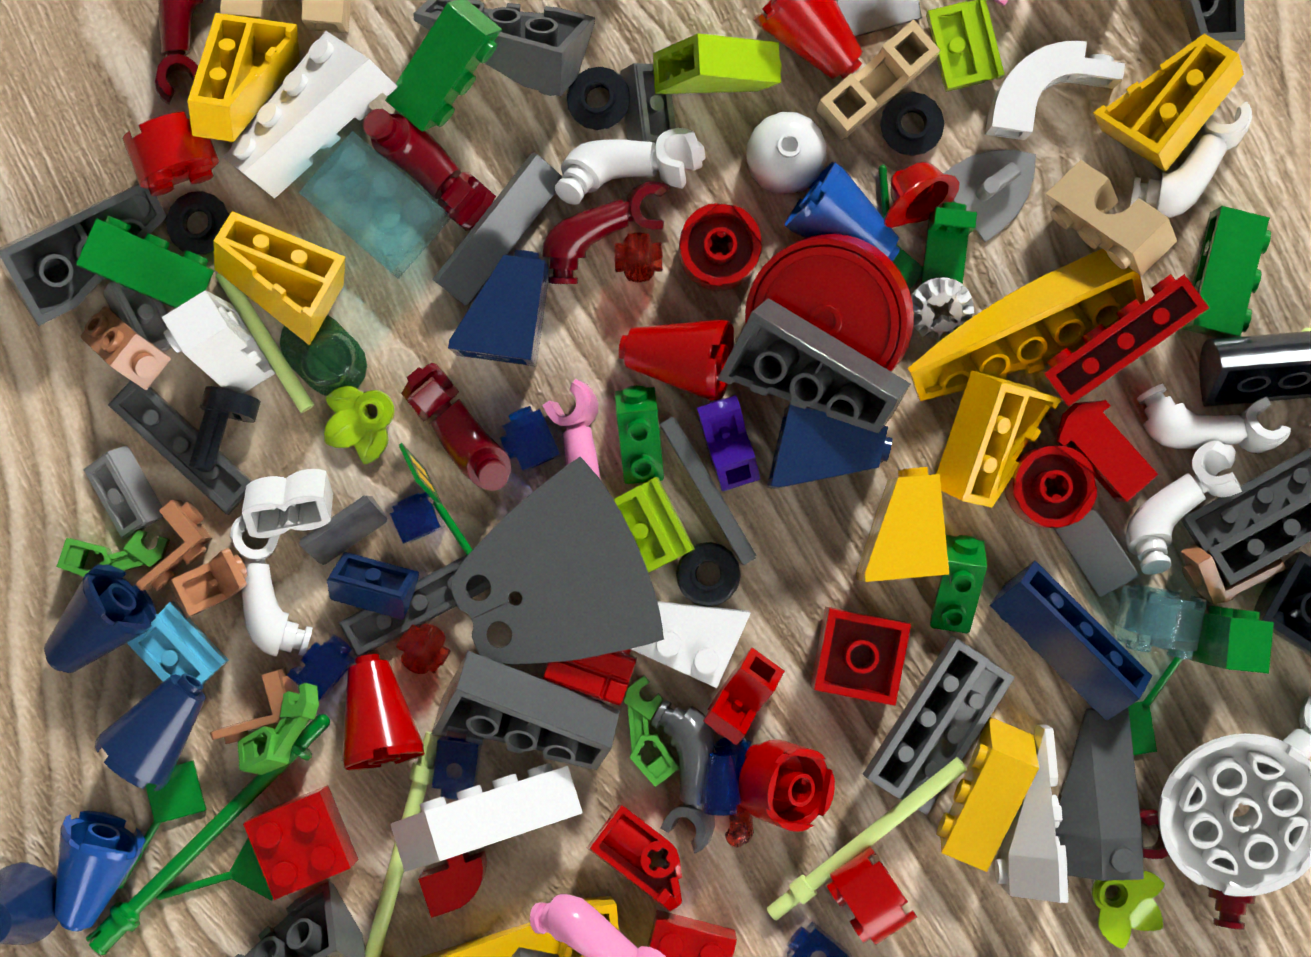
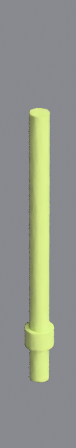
(421, 776)
(805, 887)

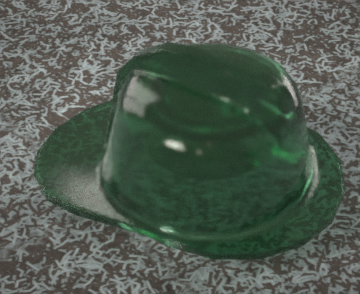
(329, 361)

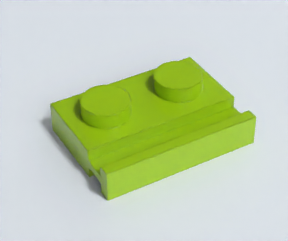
(966, 44)
(654, 524)

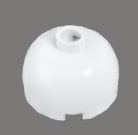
(786, 153)

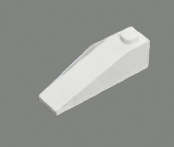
(1031, 854)

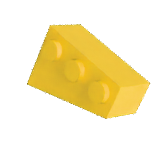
(239, 73)
(1174, 102)
(280, 272)
(989, 435)
(989, 794)

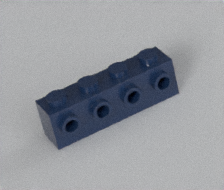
(1071, 641)

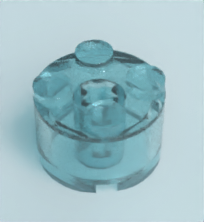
(1159, 619)

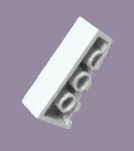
(307, 113)
(486, 816)

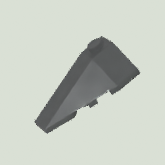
(532, 48)
(44, 261)
(1102, 802)
(314, 927)

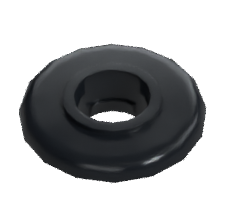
(610, 113)
(903, 141)
(180, 212)
(718, 592)

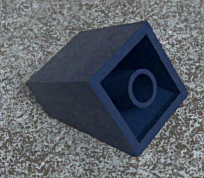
(507, 313)
(822, 448)

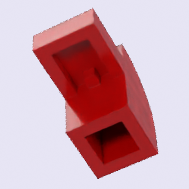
(743, 696)
(453, 883)

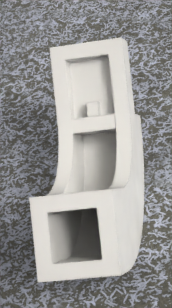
(1062, 62)

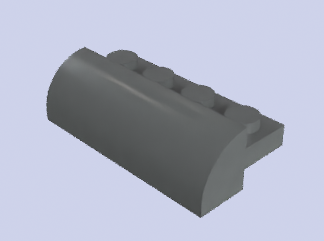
(1259, 523)
(939, 720)

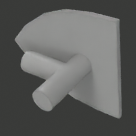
(994, 187)

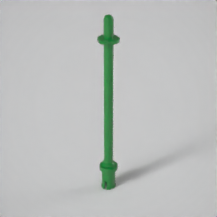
(126, 915)

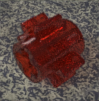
(638, 257)
(423, 648)

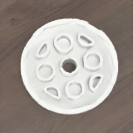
(1246, 852)

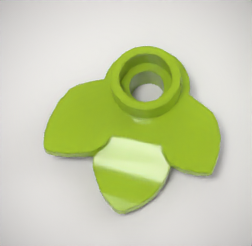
(355, 426)
(1129, 909)

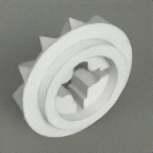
(938, 292)

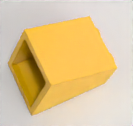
(907, 530)

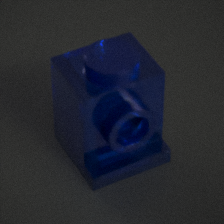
(416, 517)
(324, 665)
(457, 751)
(813, 938)

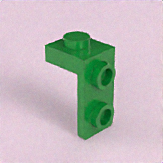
(947, 241)
(639, 434)
(961, 589)

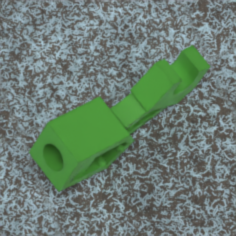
(135, 554)
(639, 713)
(270, 747)

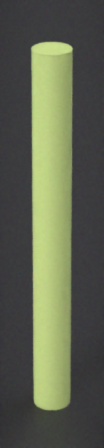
(267, 345)

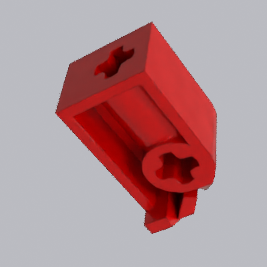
(1113, 458)
(624, 846)

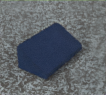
(372, 585)

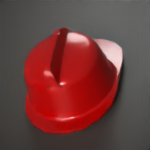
(918, 193)

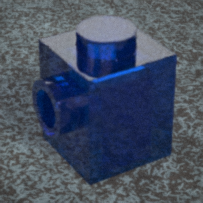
(529, 439)

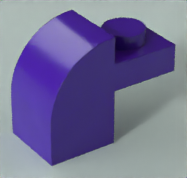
(728, 443)

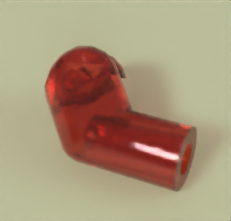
(740, 828)

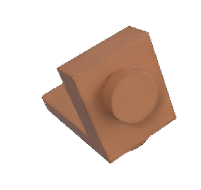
(124, 348)
(187, 523)
(1204, 577)
(209, 583)
(275, 684)

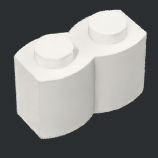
(282, 503)

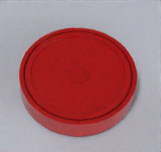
(842, 290)

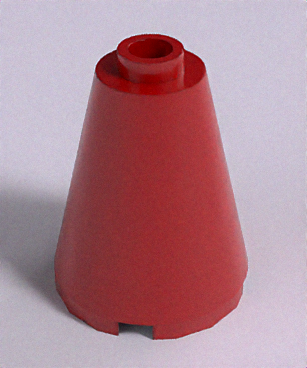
(814, 32)
(681, 354)
(377, 718)

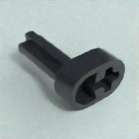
(218, 407)

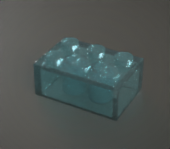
(375, 204)

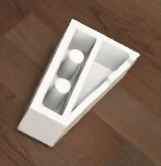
(217, 342)
(697, 639)

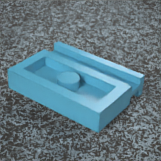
(177, 647)

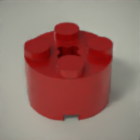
(169, 154)
(721, 224)
(1073, 483)
(785, 784)
(871, 897)

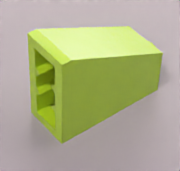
(716, 65)

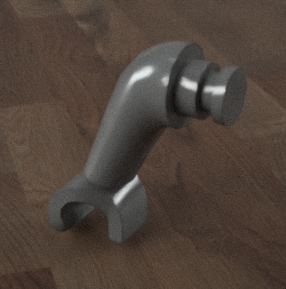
(693, 745)

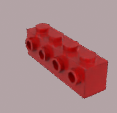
(1132, 336)

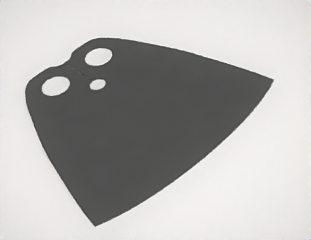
(575, 573)

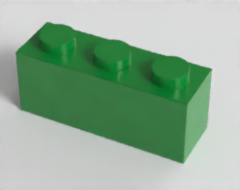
(444, 65)
(143, 263)
(1229, 271)
(1235, 640)

